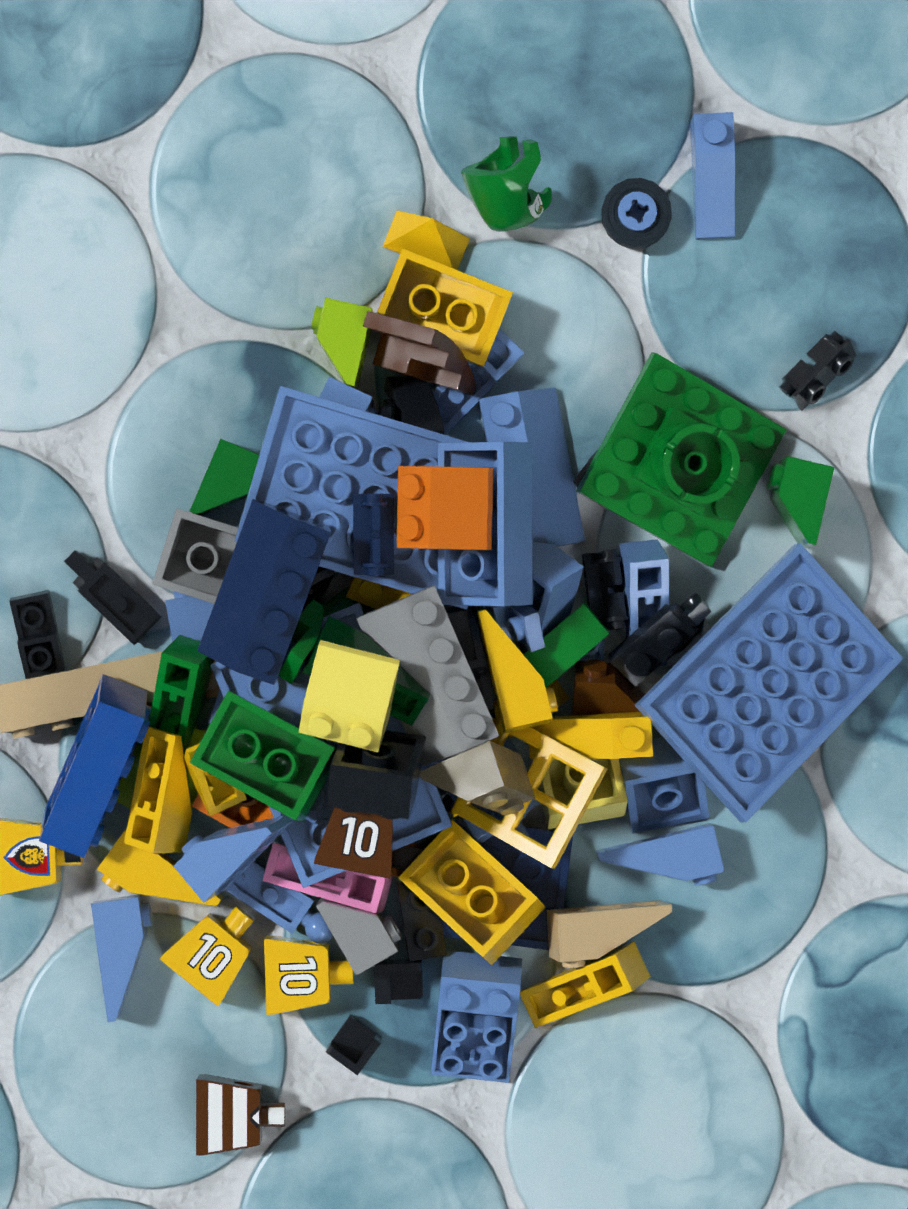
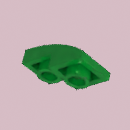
(567, 644)

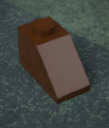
(602, 689)

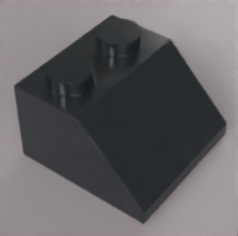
(380, 780)

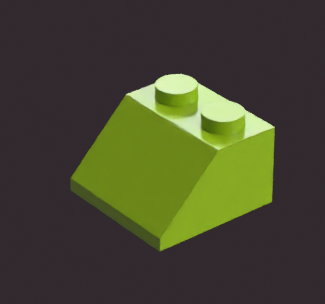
(343, 337)

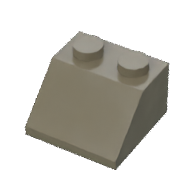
(485, 776)

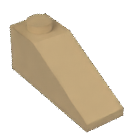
(595, 930)

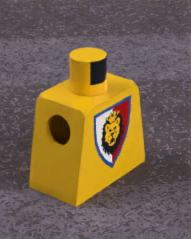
(25, 860)

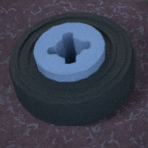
(627, 228)

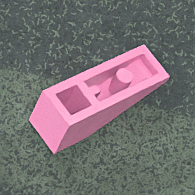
(347, 887)

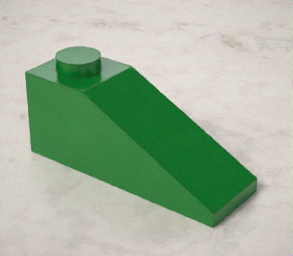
(180, 688)

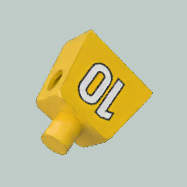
(211, 954)
(300, 974)

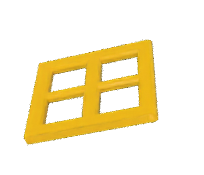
(571, 814)

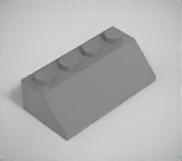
(428, 650)

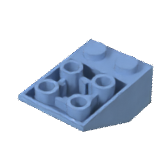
(476, 1017)

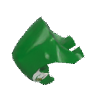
(503, 192)

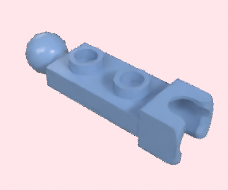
(279, 904)

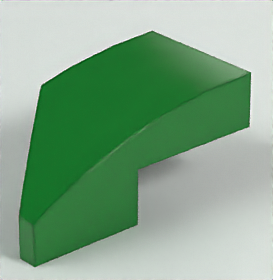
(304, 638)

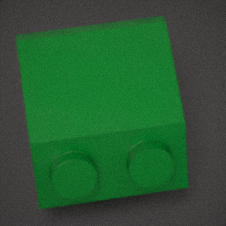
(800, 496)

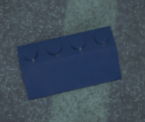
(264, 591)

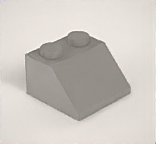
(195, 556)
(360, 934)

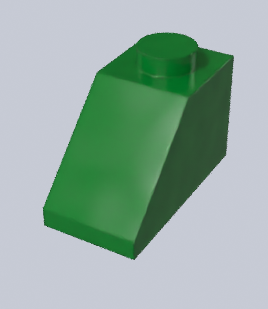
(225, 479)

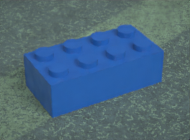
(95, 766)

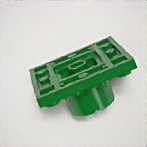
(646, 452)

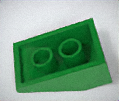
(265, 757)

